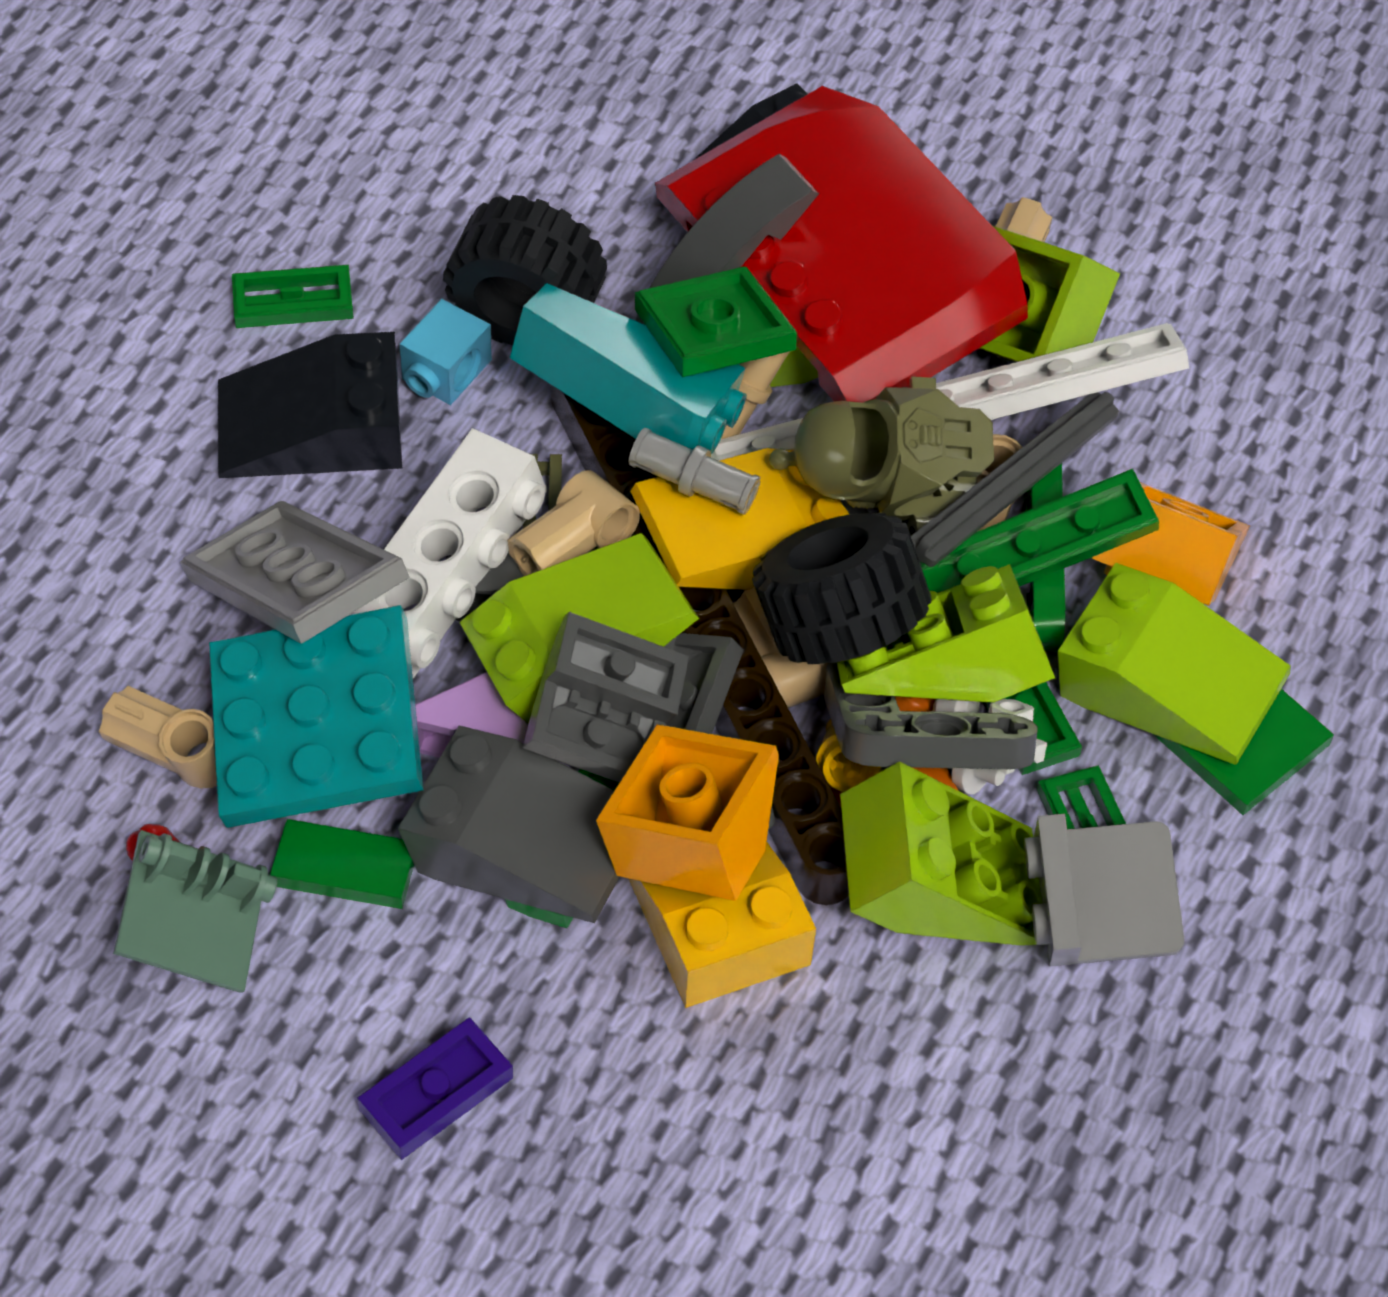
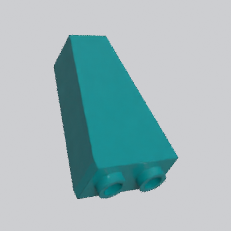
(623, 371)

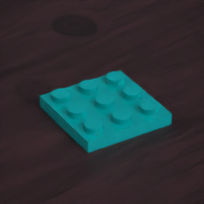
(314, 718)

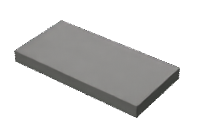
(294, 570)

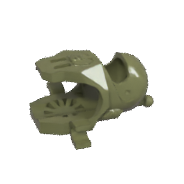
(893, 451)

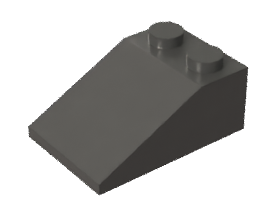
(512, 826)

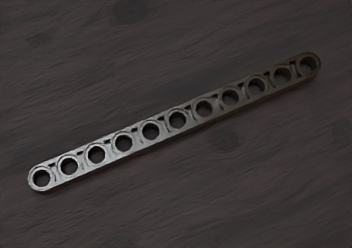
(798, 777)

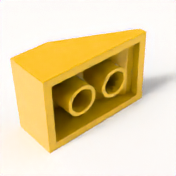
(715, 544)
(725, 943)

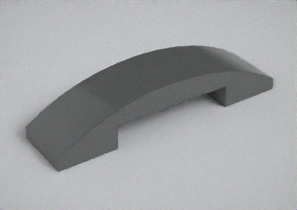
(735, 225)

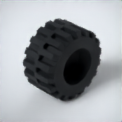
(512, 253)
(842, 588)

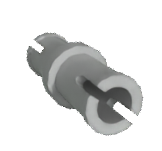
(694, 471)

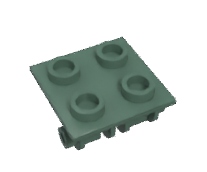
(192, 911)

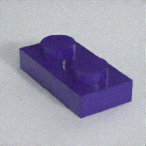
(435, 1088)

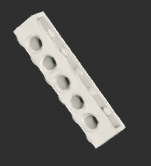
(446, 524)

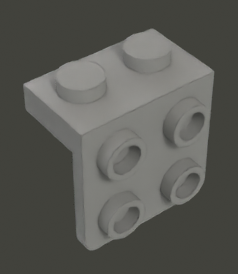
(1104, 891)

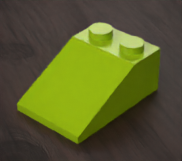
(1063, 297)
(612, 585)
(1168, 666)

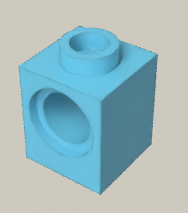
(445, 352)

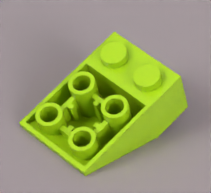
(966, 648)
(936, 861)

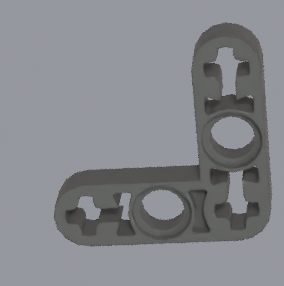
(880, 735)

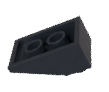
(313, 410)

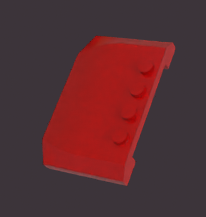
(887, 261)

